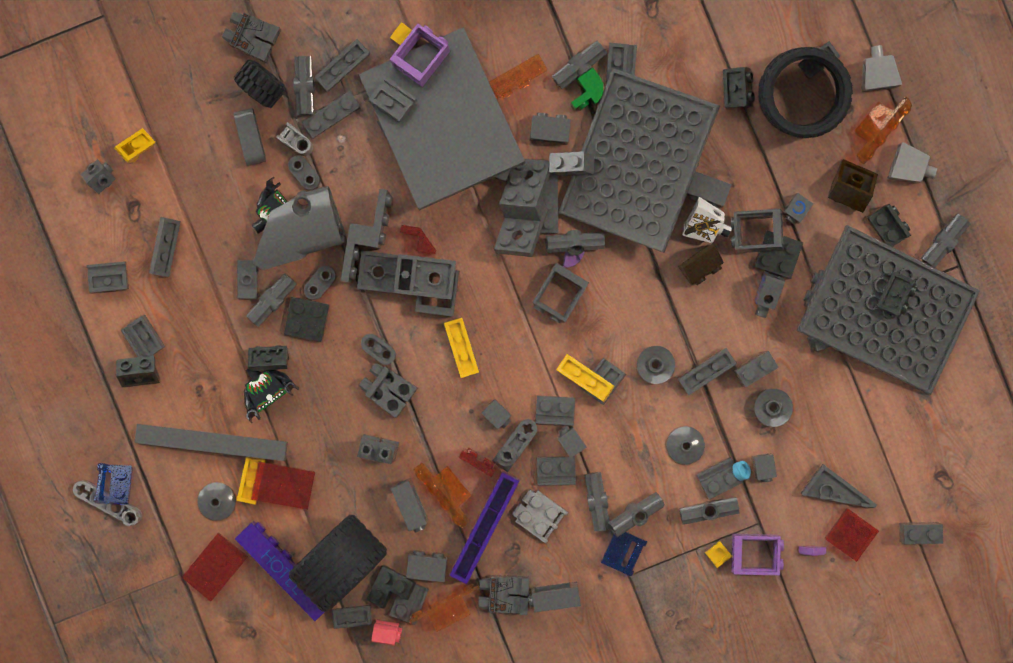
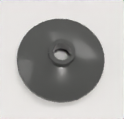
(665, 360)
(783, 407)
(678, 438)
(225, 497)

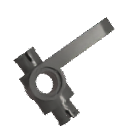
(515, 445)

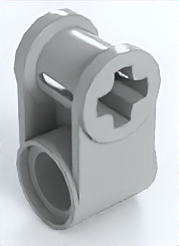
(292, 138)

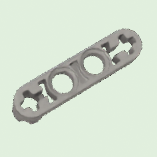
(107, 507)

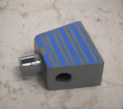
(769, 285)

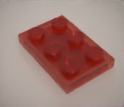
(282, 485)
(214, 567)

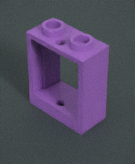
(397, 58)
(778, 546)

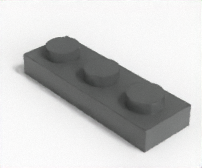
(342, 65)
(331, 114)
(164, 247)
(707, 371)

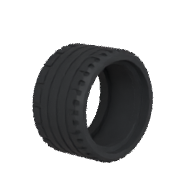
(842, 98)
(338, 563)

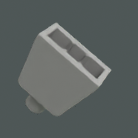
(879, 71)
(910, 165)

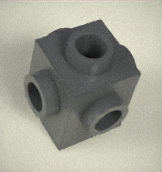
(98, 176)

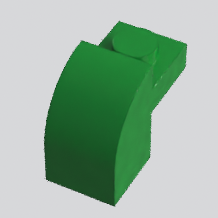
(593, 88)

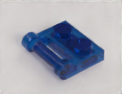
(119, 485)
(617, 550)

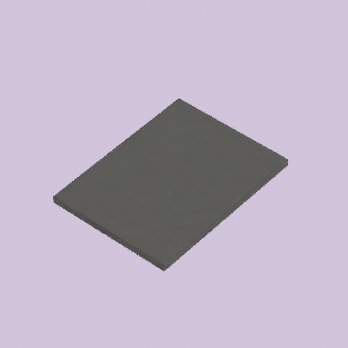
(453, 130)
(644, 159)
(848, 319)

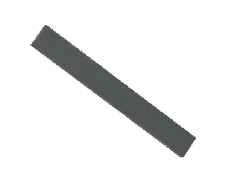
(211, 442)

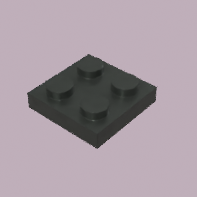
(782, 261)
(306, 319)

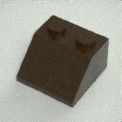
(853, 186)
(701, 264)

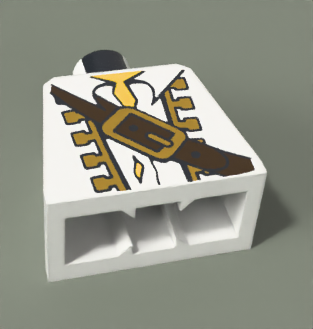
(705, 222)

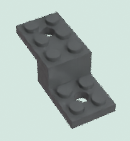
(523, 208)
(366, 236)
(406, 274)

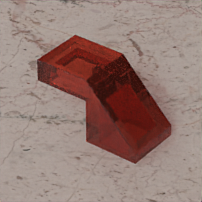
(424, 243)

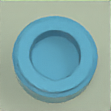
(741, 470)

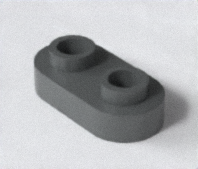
(304, 172)
(319, 282)
(378, 349)

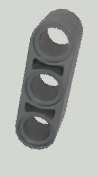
(249, 137)

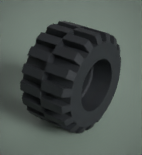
(259, 83)

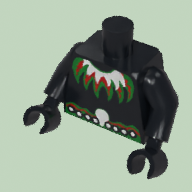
(268, 200)
(265, 390)

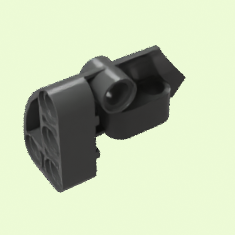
(300, 229)

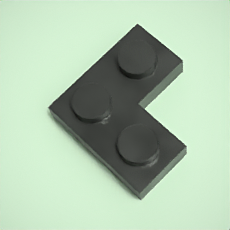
(390, 582)

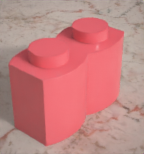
(386, 633)

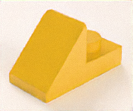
(134, 146)

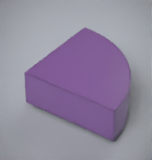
(571, 260)
(812, 550)

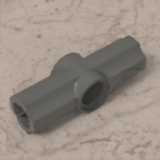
(579, 65)
(304, 85)
(945, 240)
(574, 242)
(271, 299)
(597, 501)
(721, 509)
(636, 514)

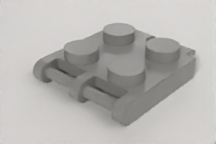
(538, 514)

